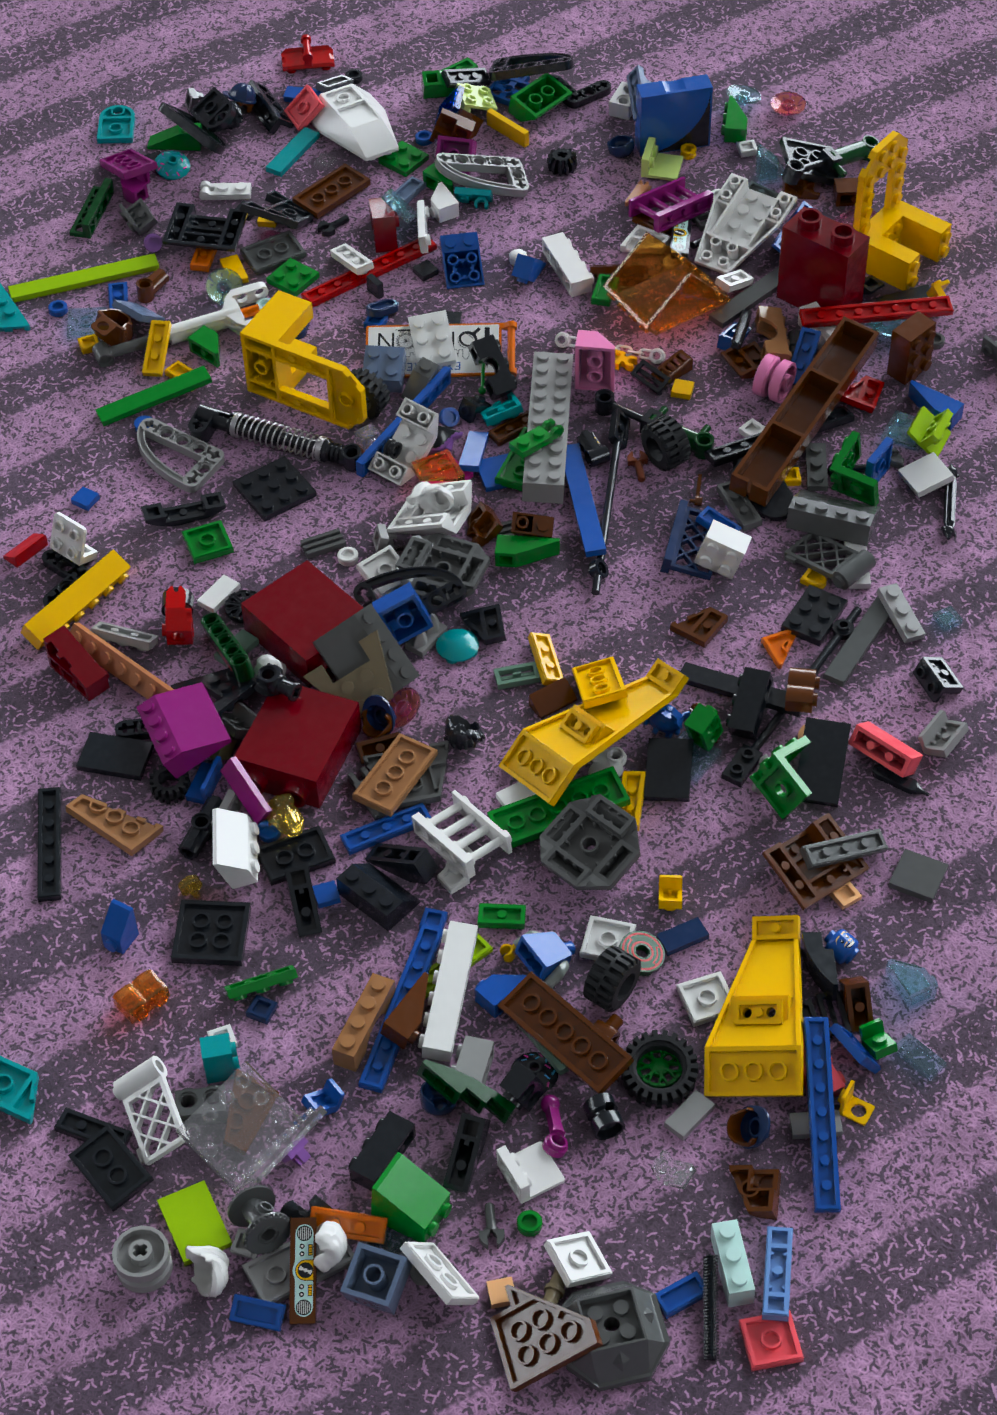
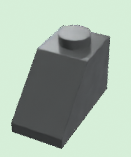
(420, 377)

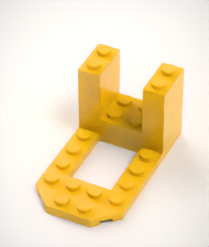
(899, 229)
(279, 361)

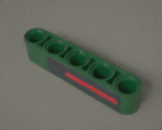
(227, 647)

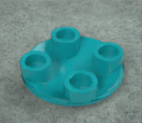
(457, 645)

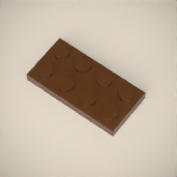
(331, 190)

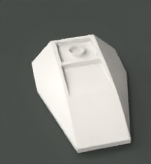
(356, 122)
(739, 224)

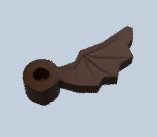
(698, 500)

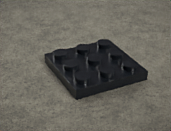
(807, 153)
(274, 488)
(211, 932)

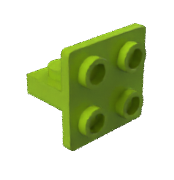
(930, 431)

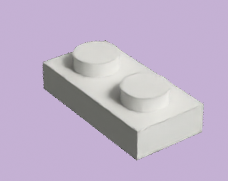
(734, 281)

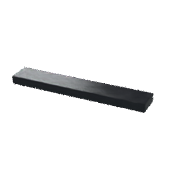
(727, 685)
(49, 844)

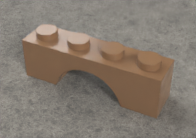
(771, 324)
(354, 1037)

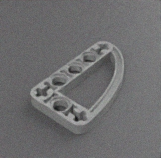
(449, 166)
(204, 458)

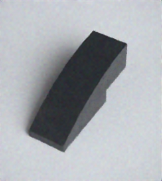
(820, 963)

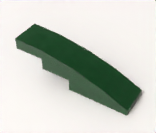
(457, 1086)

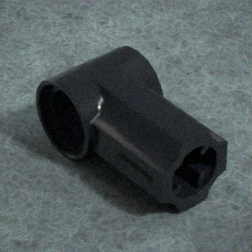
(594, 452)

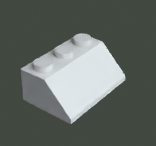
(235, 847)

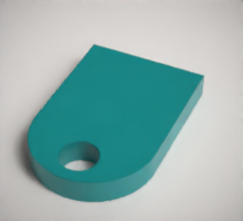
(116, 127)

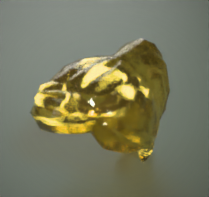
(285, 815)

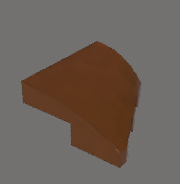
(483, 524)

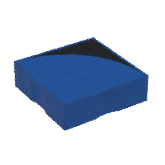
(674, 113)

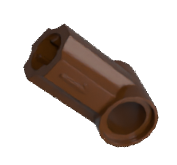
(149, 286)

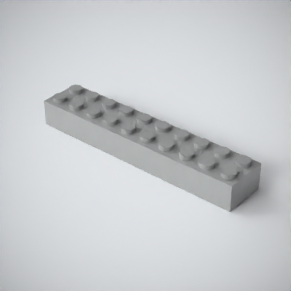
(548, 399)

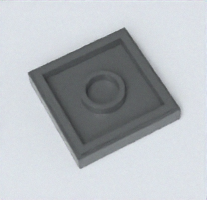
(918, 875)

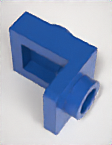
(329, 1097)

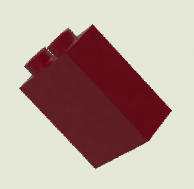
(821, 261)
(295, 614)
(300, 744)

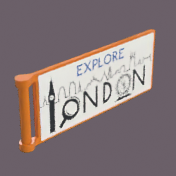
(462, 337)

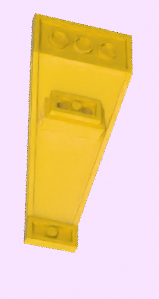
(555, 749)
(761, 1052)

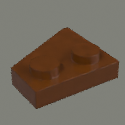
(701, 626)

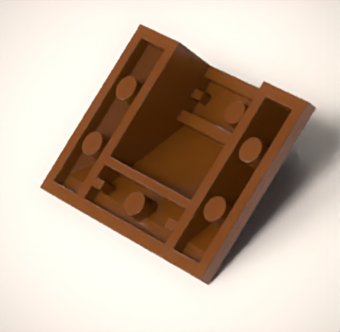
(813, 884)

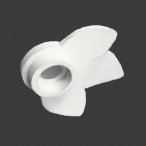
(606, 760)

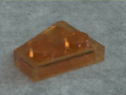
(438, 467)

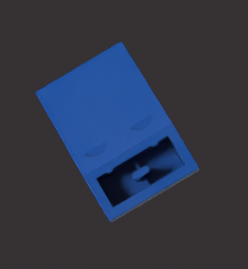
(461, 260)

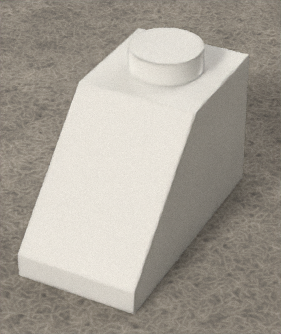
(443, 204)

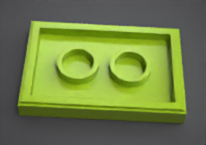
(194, 1219)

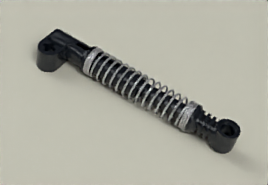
(239, 425)

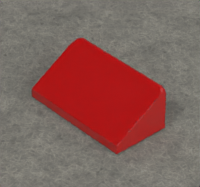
(26, 549)

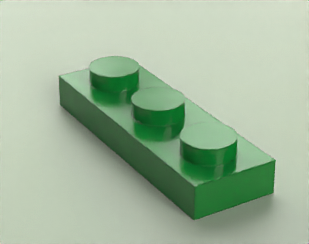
(261, 983)

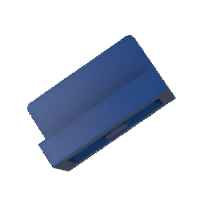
(205, 781)

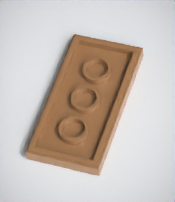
(395, 774)

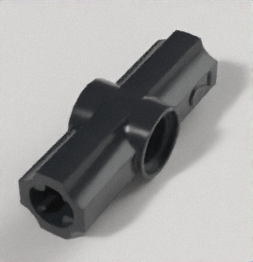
(200, 829)

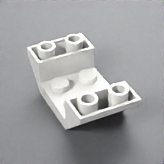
(417, 434)

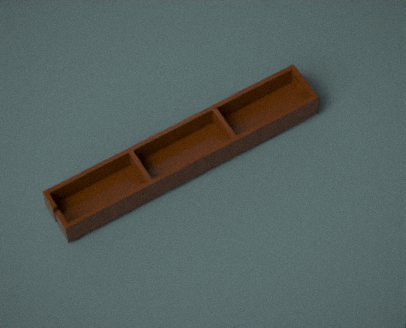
(803, 411)

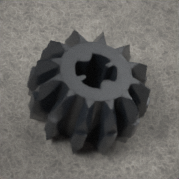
(562, 161)

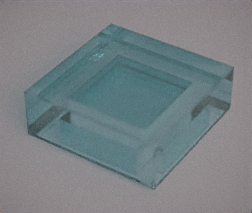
(947, 618)

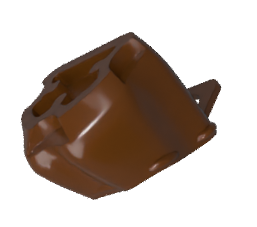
(113, 326)

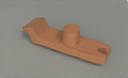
(638, 190)

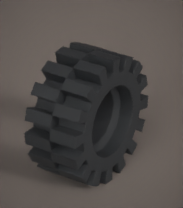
(168, 793)

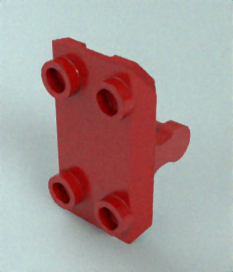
(307, 57)

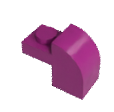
(135, 187)

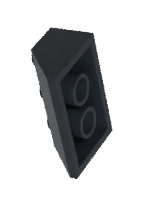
(375, 894)

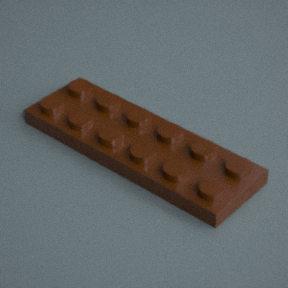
(565, 1033)

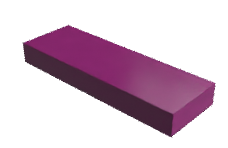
(246, 790)

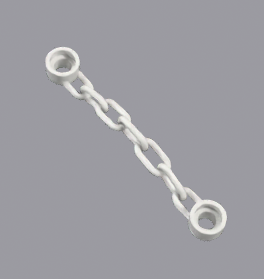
(651, 356)

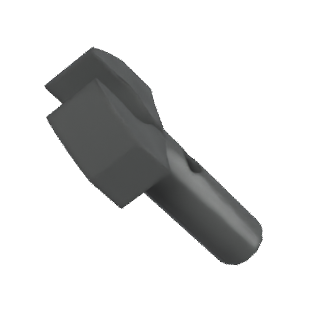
(491, 1227)

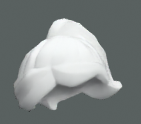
(431, 498)
(209, 1269)

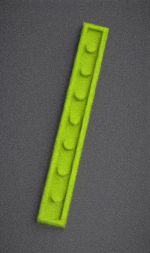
(83, 278)

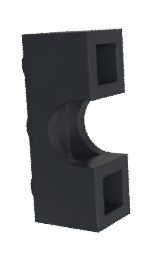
(489, 351)

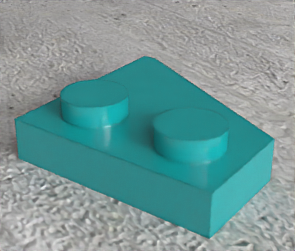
(499, 412)

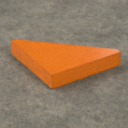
(778, 646)

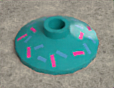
(172, 165)

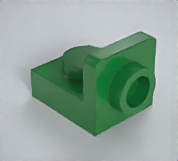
(876, 1040)

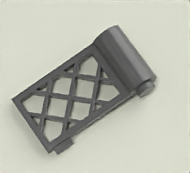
(847, 569)

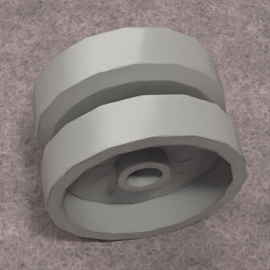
(142, 1259)

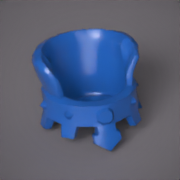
(667, 720)

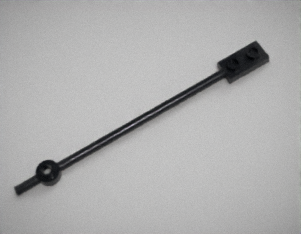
(618, 437)
(748, 757)

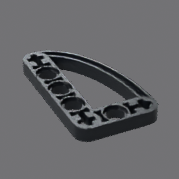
(529, 65)
(186, 122)
(415, 572)

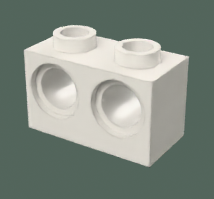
(620, 103)

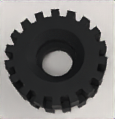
(376, 394)

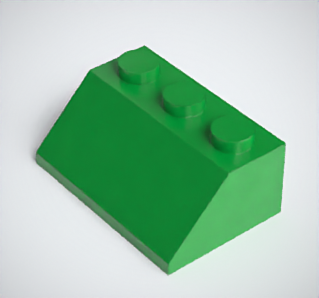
(538, 98)

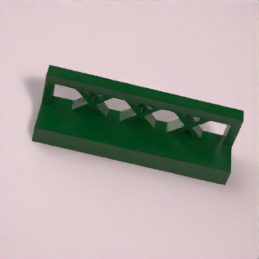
(95, 212)

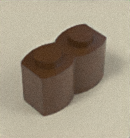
(801, 690)

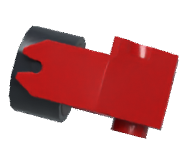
(178, 612)

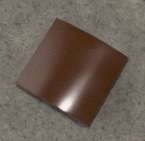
(745, 360)

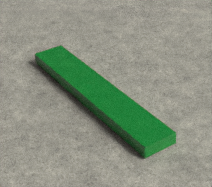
(153, 396)

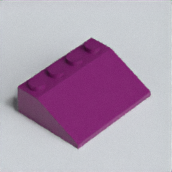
(183, 727)

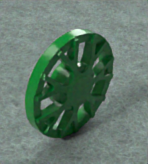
(659, 1068)

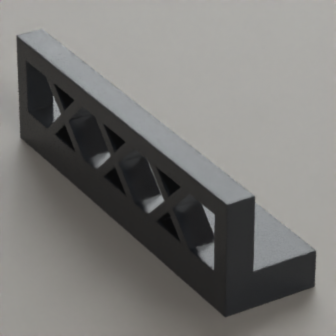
(268, 109)

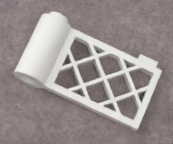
(133, 1087)

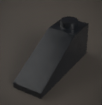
(406, 862)
(303, 900)
(466, 1152)

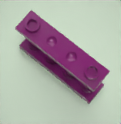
(671, 215)

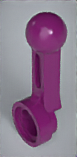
(550, 1105)

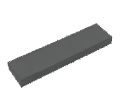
(843, 849)

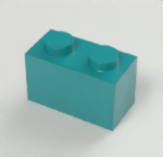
(218, 1057)

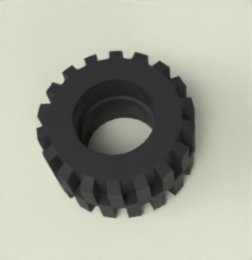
(665, 443)
(612, 978)

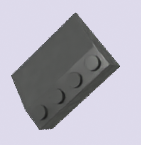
(832, 517)
(344, 653)

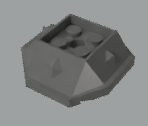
(446, 552)
(585, 824)
(632, 1350)

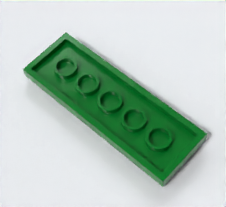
(532, 815)

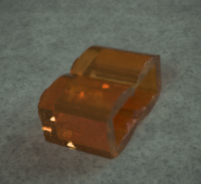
(141, 996)

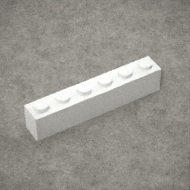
(449, 991)

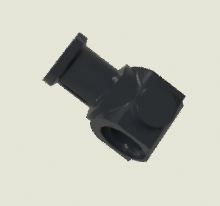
(273, 682)

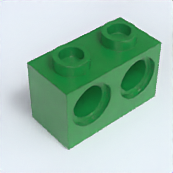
(704, 726)

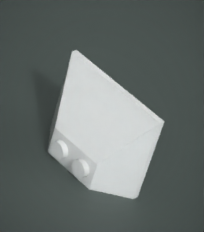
(414, 521)

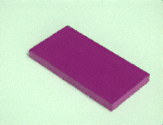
(128, 164)

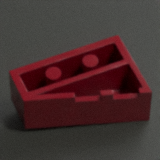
(384, 224)
(75, 664)

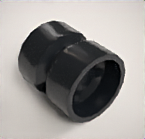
(603, 1116)

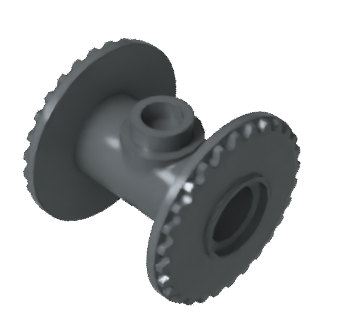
(254, 1210)

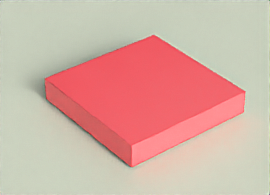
(304, 108)
(770, 1342)

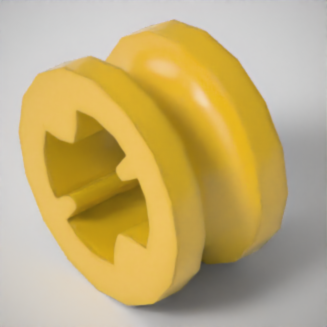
(688, 147)

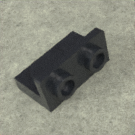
(936, 678)

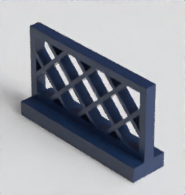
(675, 543)

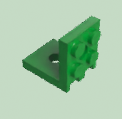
(849, 481)
(778, 771)

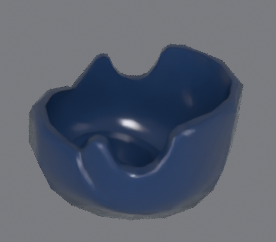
(621, 146)
(434, 1102)

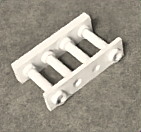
(452, 850)

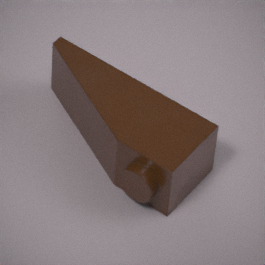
(405, 1020)

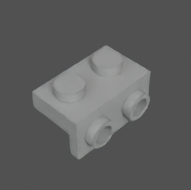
(942, 735)

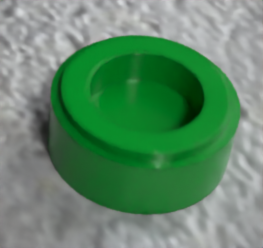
(529, 1223)

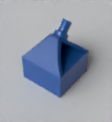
(403, 613)

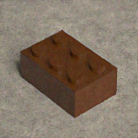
(911, 348)

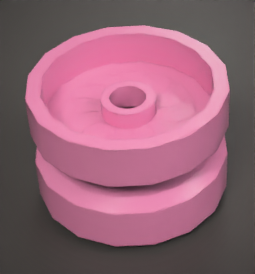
(774, 378)

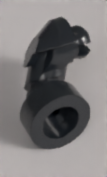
(294, 1210)

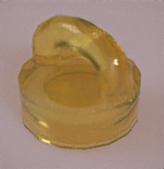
(190, 885)

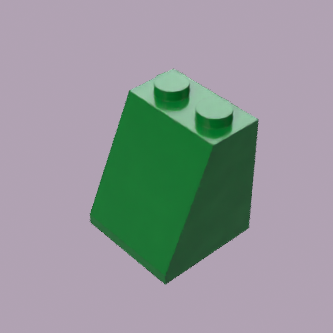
(410, 1199)

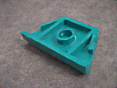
(10, 315)
(17, 1090)

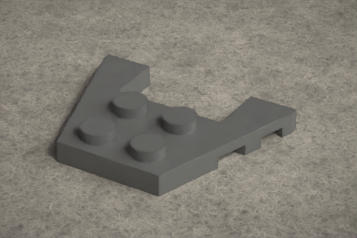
(430, 785)

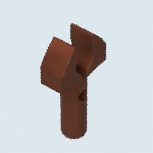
(638, 464)

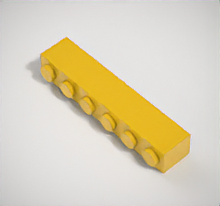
(77, 598)

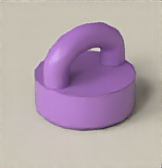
(153, 242)

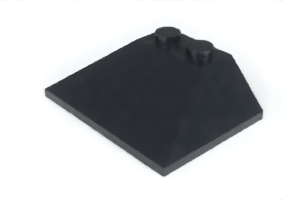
(204, 232)

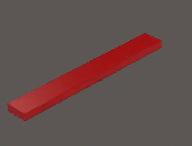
(351, 280)
(876, 311)

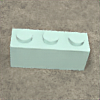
(732, 1263)

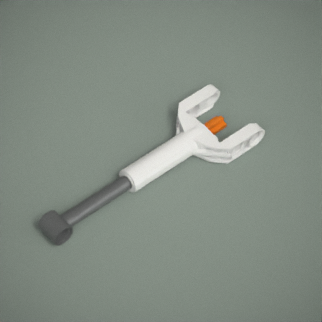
(228, 317)

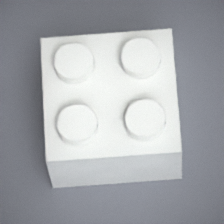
(722, 549)

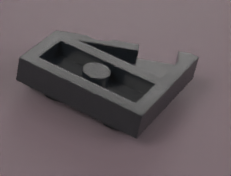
(486, 623)

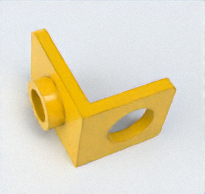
(848, 1101)

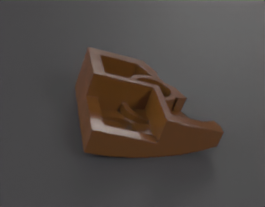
(452, 125)
(804, 190)
(758, 1189)

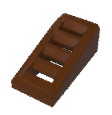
(681, 360)

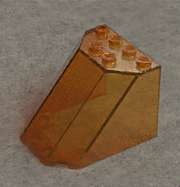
(662, 287)

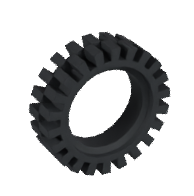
(661, 1096)

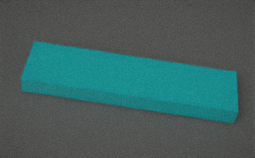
(292, 151)

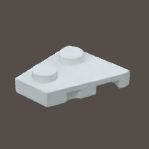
(633, 238)

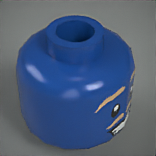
(843, 945)

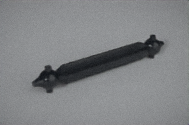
(950, 506)

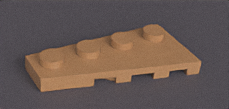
(114, 824)

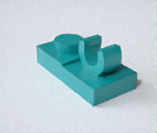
(465, 195)

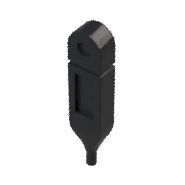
(905, 784)

